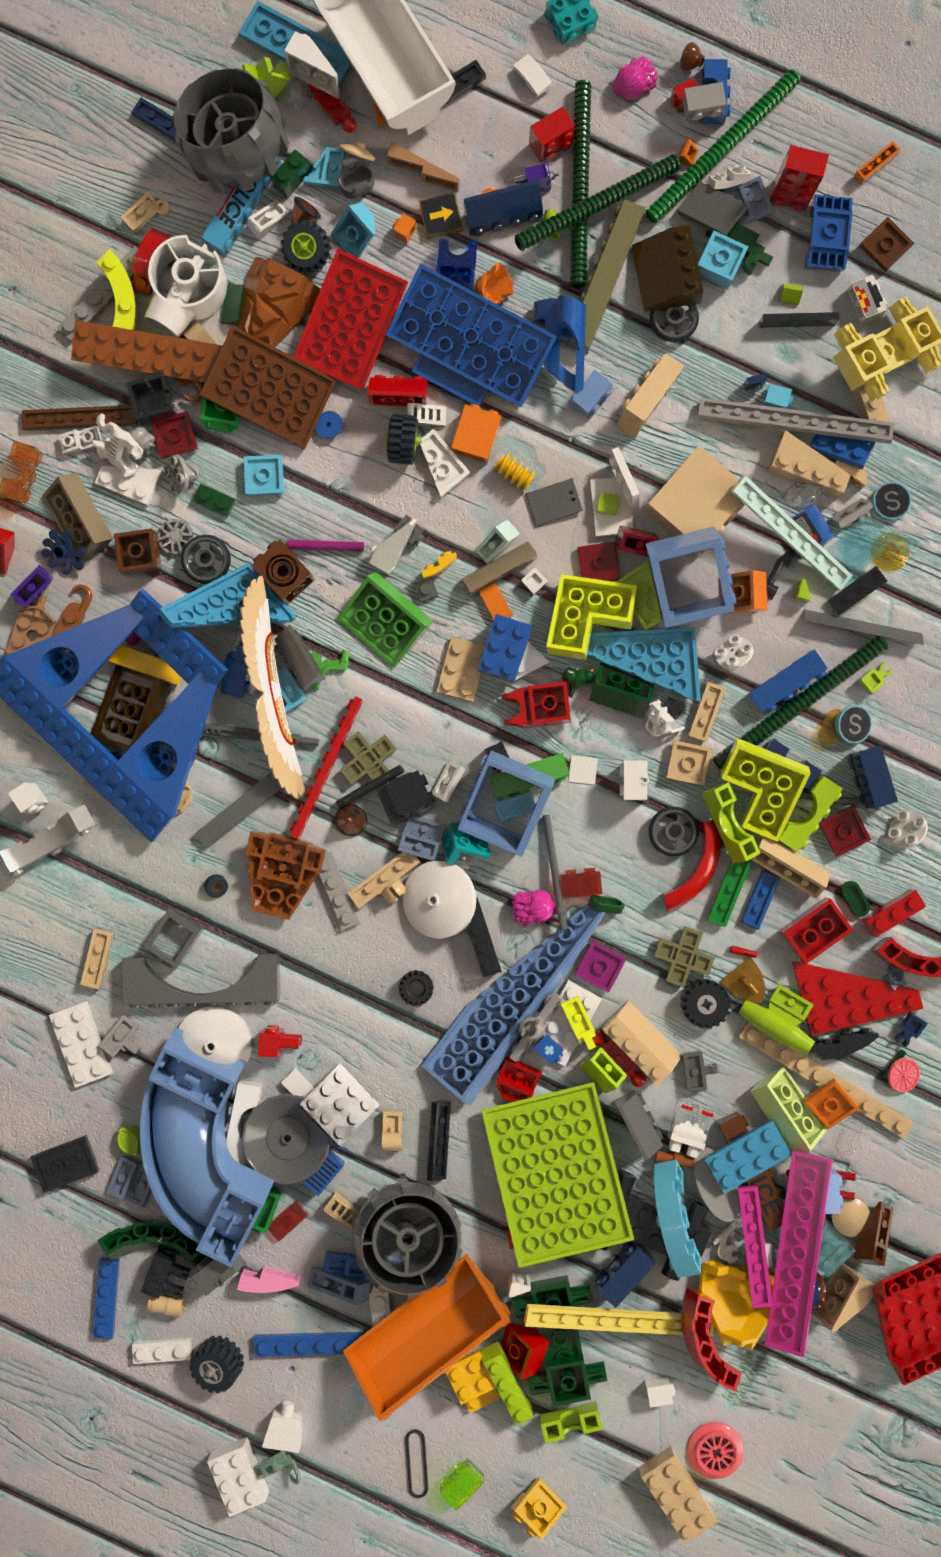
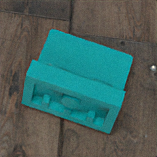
(457, 841)

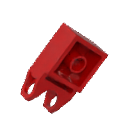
(533, 702)

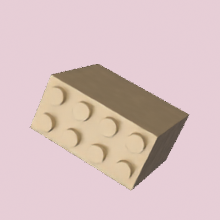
(696, 497)

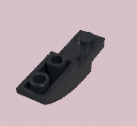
(845, 1043)

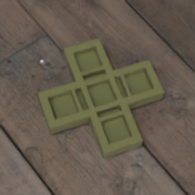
(367, 758)
(684, 956)

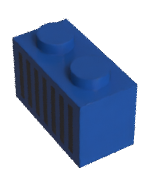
(326, 1173)

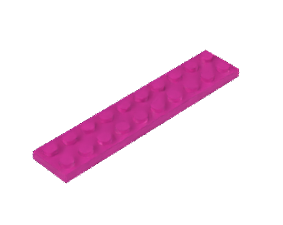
(798, 1252)

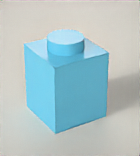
(777, 396)

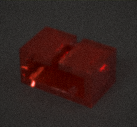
(581, 883)

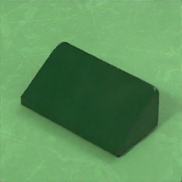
(233, 305)

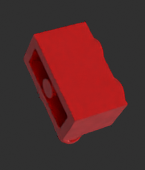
(273, 1040)

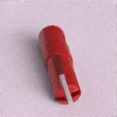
(742, 951)

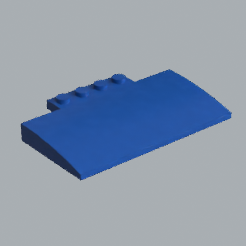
(468, 340)

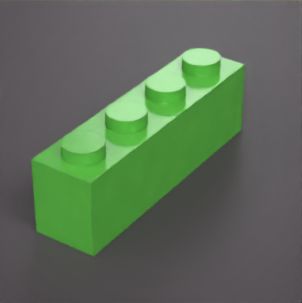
(506, 784)

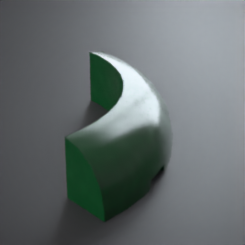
(150, 1235)

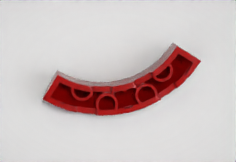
(701, 873)

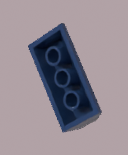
(503, 208)

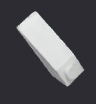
(388, 552)

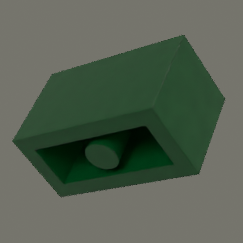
(291, 174)

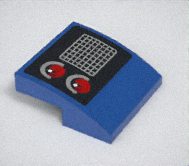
(814, 524)

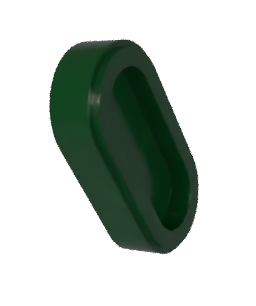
(854, 898)
(606, 904)

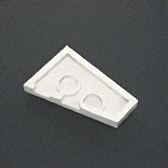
(625, 479)

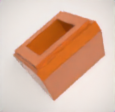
(688, 153)

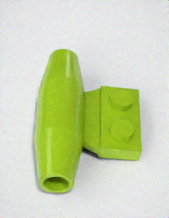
(781, 1019)

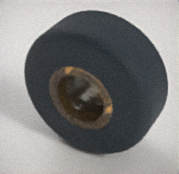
(213, 880)

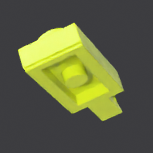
(579, 1021)

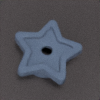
(899, 977)

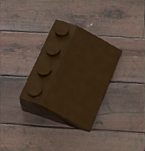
(668, 269)
(129, 707)

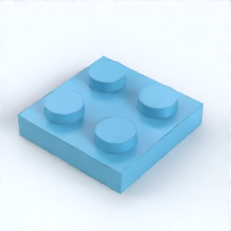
(263, 475)

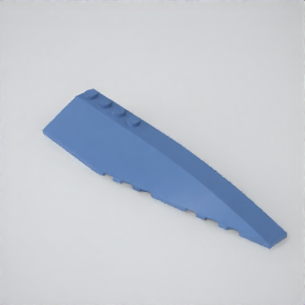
(491, 1023)

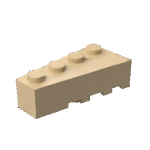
(649, 395)
(803, 464)

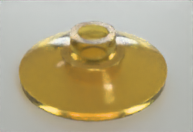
(889, 561)

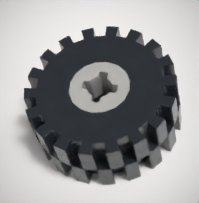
(703, 993)

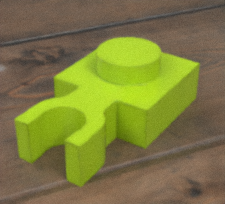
(873, 679)

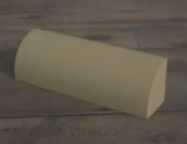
(499, 568)

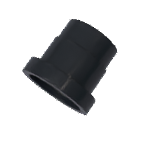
(674, 707)

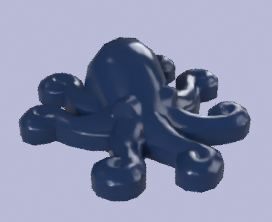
(62, 552)

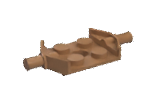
(31, 619)

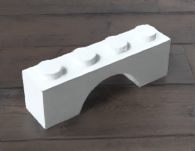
(247, 1096)

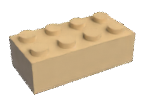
(677, 1494)

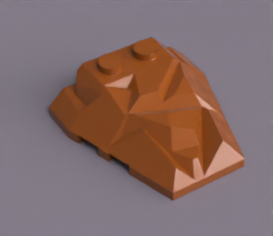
(275, 300)
(280, 871)

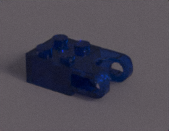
(458, 267)

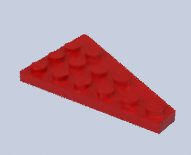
(849, 999)

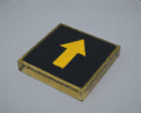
(440, 215)

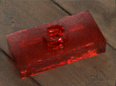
(287, 1220)

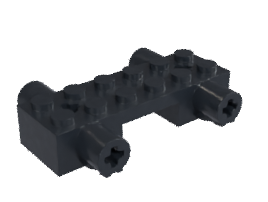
(645, 1228)

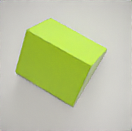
(791, 294)

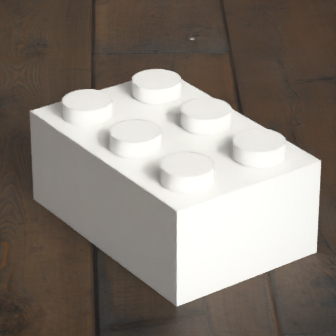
(236, 1477)

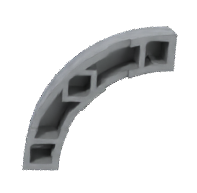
(47, 841)

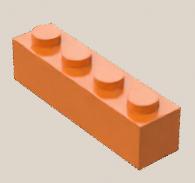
(877, 162)

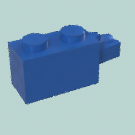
(236, 679)

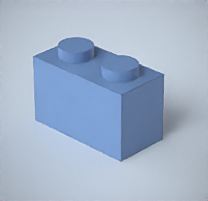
(594, 391)

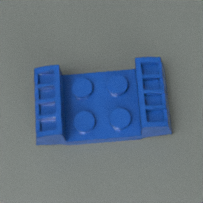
(829, 233)

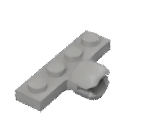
(533, 1027)

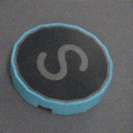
(891, 501)
(853, 724)

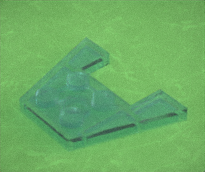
(867, 540)

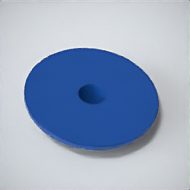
(329, 424)

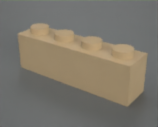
(867, 409)
(791, 866)

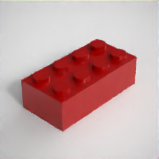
(798, 177)

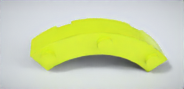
(123, 292)

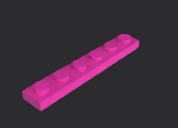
(755, 1246)

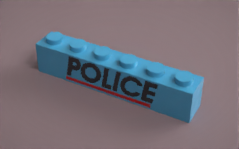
(232, 214)

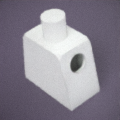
(284, 1430)

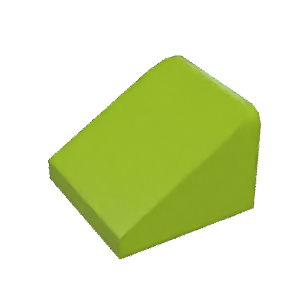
(802, 592)

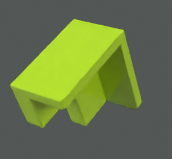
(274, 78)

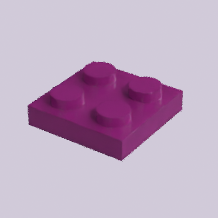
(600, 966)

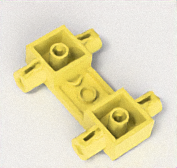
(869, 358)

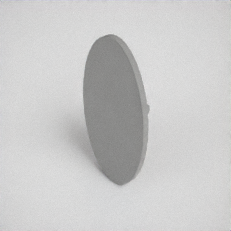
(722, 1205)

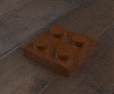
(886, 244)

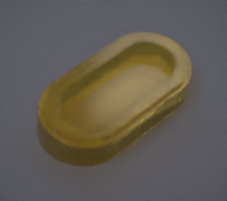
(827, 734)

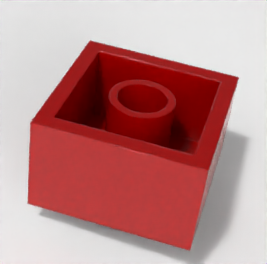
(552, 135)

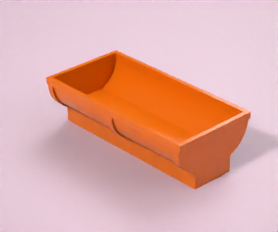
(426, 1337)

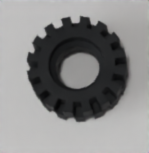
(413, 999)

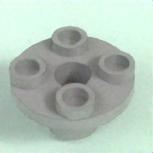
(180, 473)

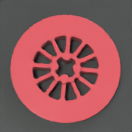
(713, 1430)

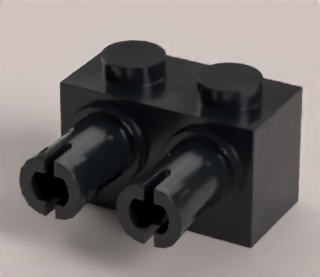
(157, 1277)

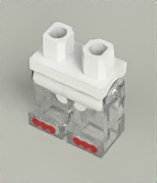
(690, 1126)

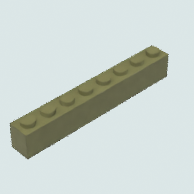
(609, 267)

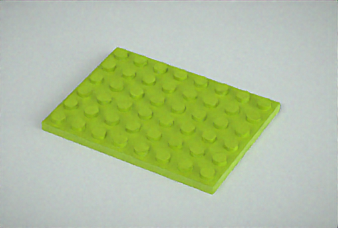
(557, 1175)

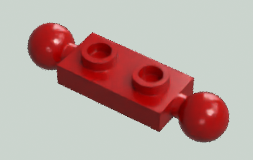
(334, 109)
(638, 1079)

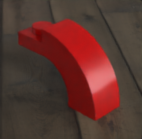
(141, 262)

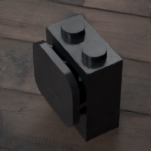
(406, 797)

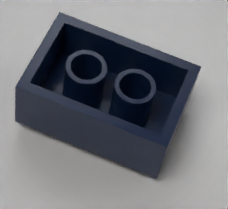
(872, 777)
(624, 1272)

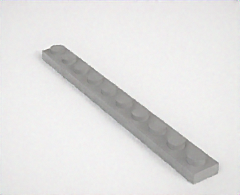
(796, 420)

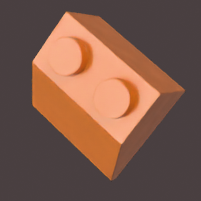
(750, 591)

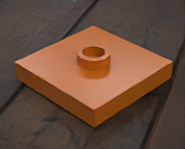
(831, 1103)

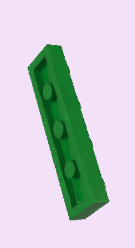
(728, 892)

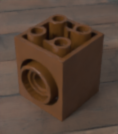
(276, 562)

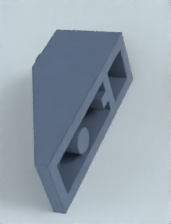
(344, 1288)

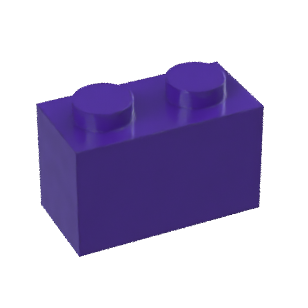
(31, 586)

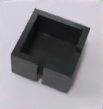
(153, 401)

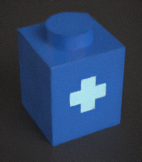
(548, 1048)

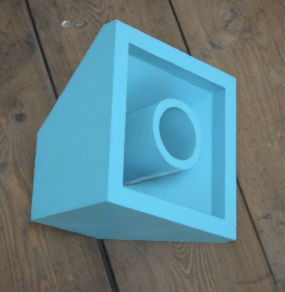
(355, 229)

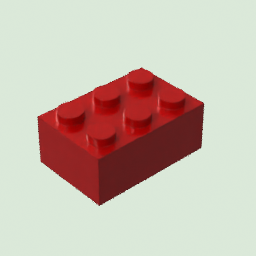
(816, 930)

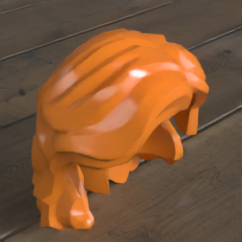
(495, 284)

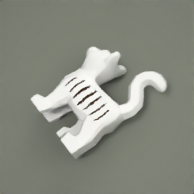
(118, 447)

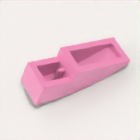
(268, 1281)

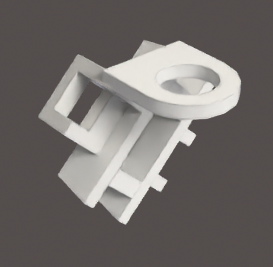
(659, 720)

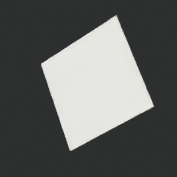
(583, 770)

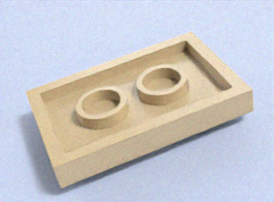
(460, 669)

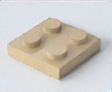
(688, 763)

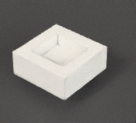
(534, 581)

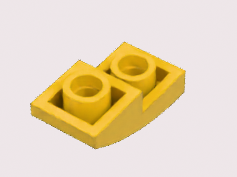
(445, 561)

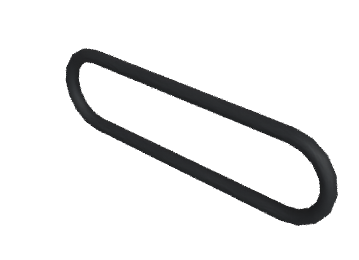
(425, 1463)

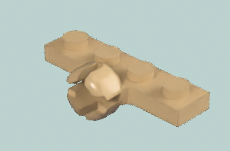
(385, 881)

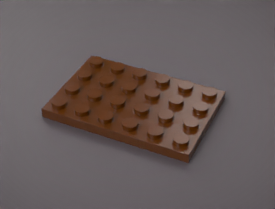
(268, 387)

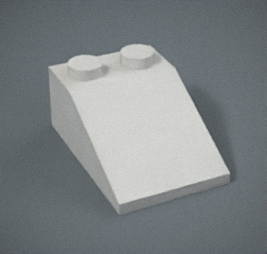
(309, 64)

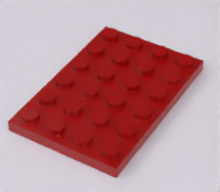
(350, 319)

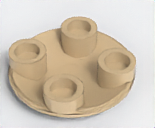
(851, 1218)

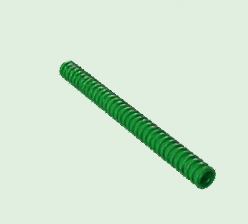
(723, 146)

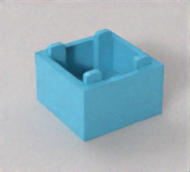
(721, 259)

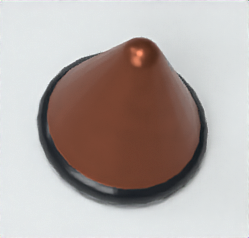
(304, 211)
(351, 820)

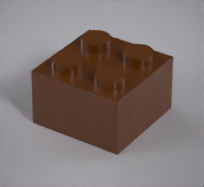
(137, 552)

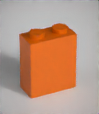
(476, 433)

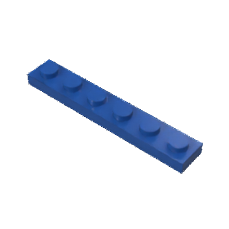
(303, 1343)

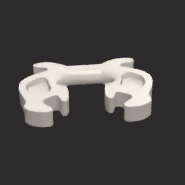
(725, 1250)

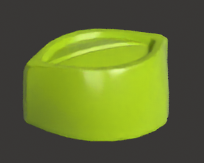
(129, 1140)

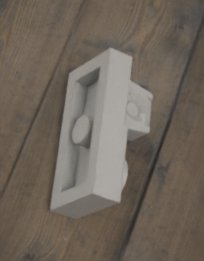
(851, 513)

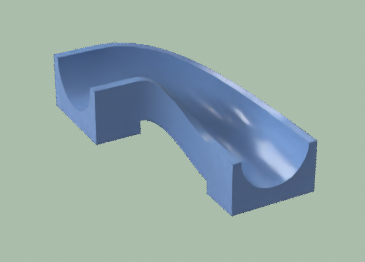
(188, 1154)

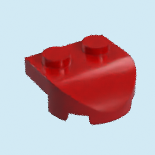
(517, 1080)

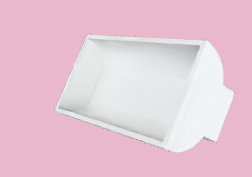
(391, 59)

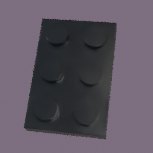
(65, 1163)

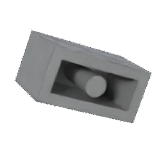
(704, 101)

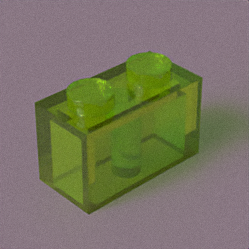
(461, 1483)

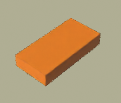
(495, 601)

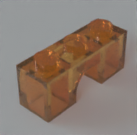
(18, 488)

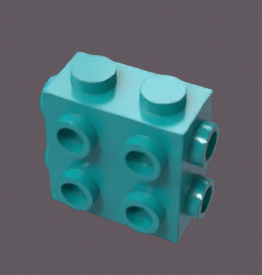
(570, 18)

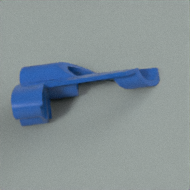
(565, 319)

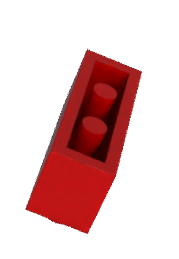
(893, 912)

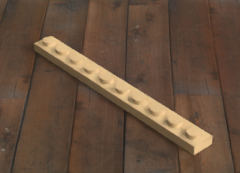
(820, 1075)

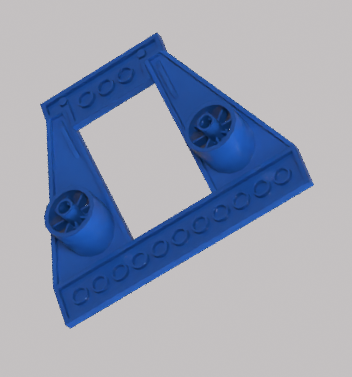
(139, 783)

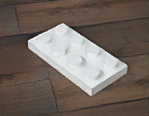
(559, 1026)
(79, 1044)

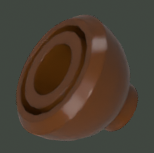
(691, 57)

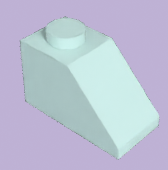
(497, 541)

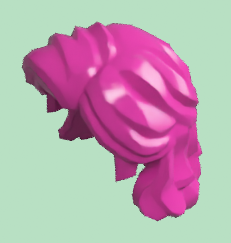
(635, 78)
(532, 907)

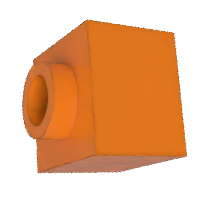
(404, 228)

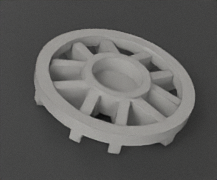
(174, 536)

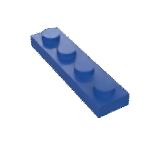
(106, 1298)

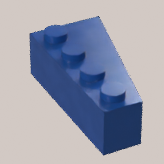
(788, 680)

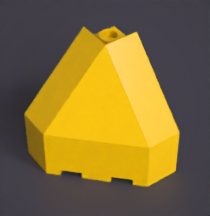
(733, 1310)

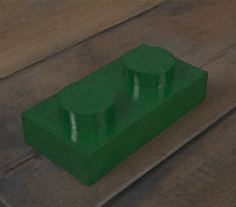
(214, 500)

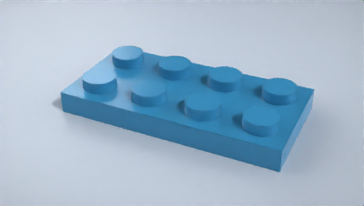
(747, 1156)

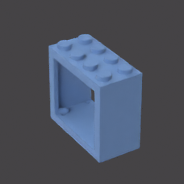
(682, 545)
(489, 831)

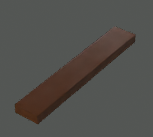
(76, 417)

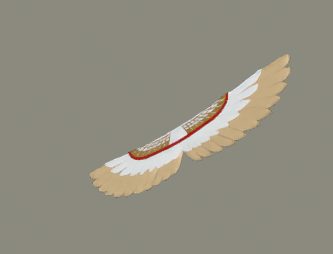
(263, 673)

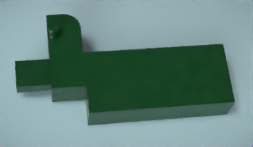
(755, 251)

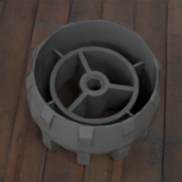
(229, 129)
(407, 1277)

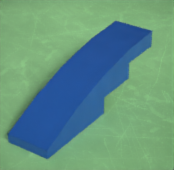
(344, 1264)

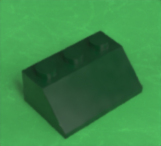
(621, 691)

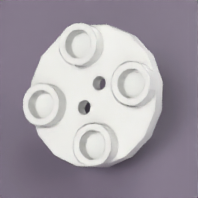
(734, 652)
(910, 820)

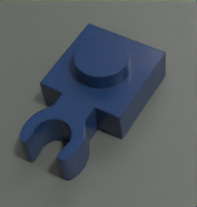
(912, 1027)

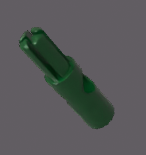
(901, 1054)

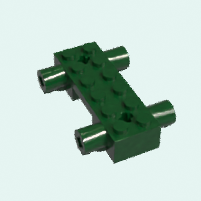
(564, 1350)

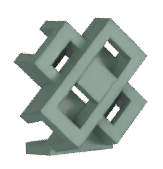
(276, 1463)

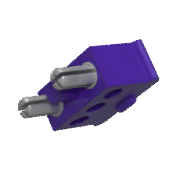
(538, 172)

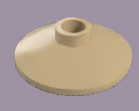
(357, 149)

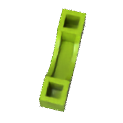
(824, 794)
(738, 843)
(506, 1384)

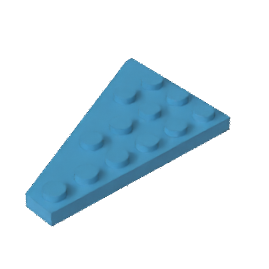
(221, 602)
(655, 656)

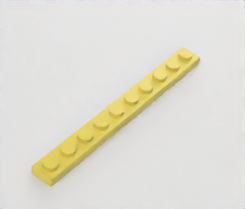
(605, 1319)

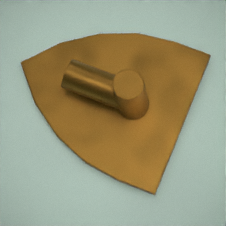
(746, 982)

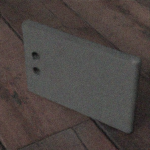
(554, 502)

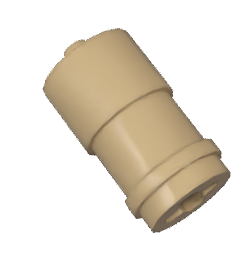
(166, 1305)

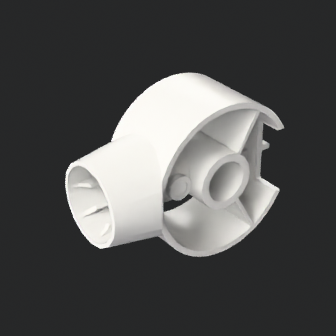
(172, 313)

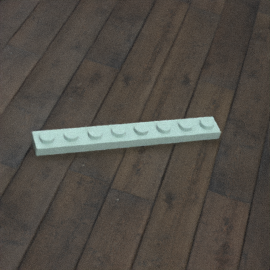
(791, 532)

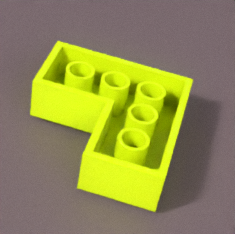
(583, 603)
(775, 785)

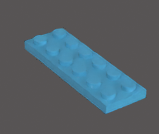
(274, 30)

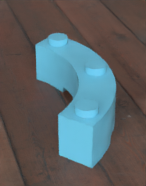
(673, 1219)

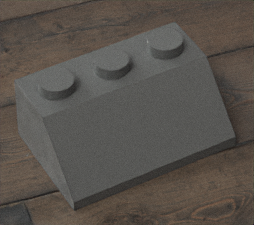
(298, 658)
(640, 1123)

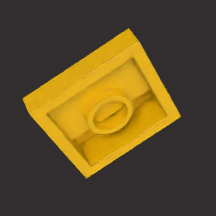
(538, 1509)

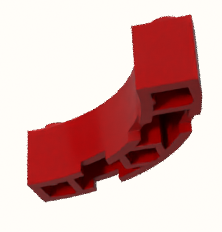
(906, 961)
(695, 1326)

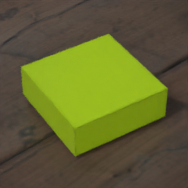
(607, 503)

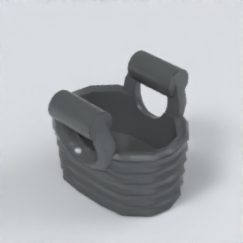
(356, 180)

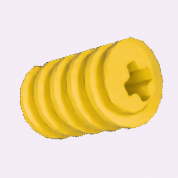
(515, 471)

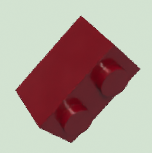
(634, 540)

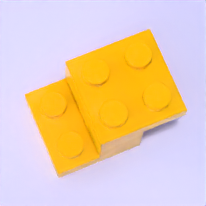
(472, 1382)

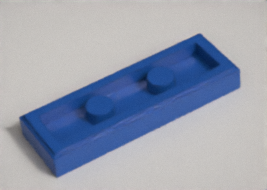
(760, 899)

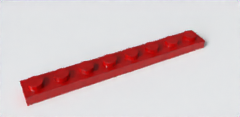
(329, 760)

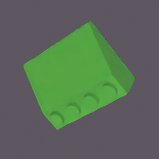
(384, 619)

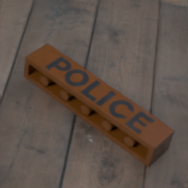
(771, 1205)

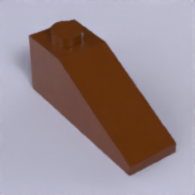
(874, 1237)

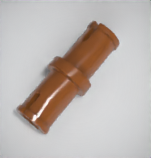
(683, 1160)

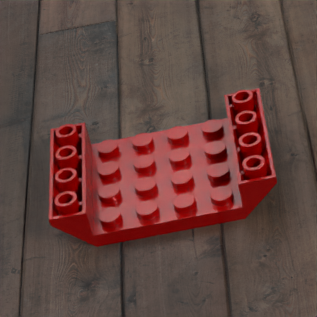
(911, 1318)

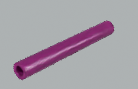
(325, 545)

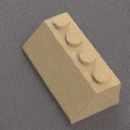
(642, 1042)

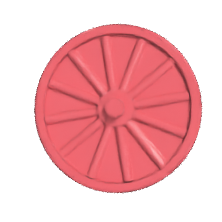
(903, 1075)

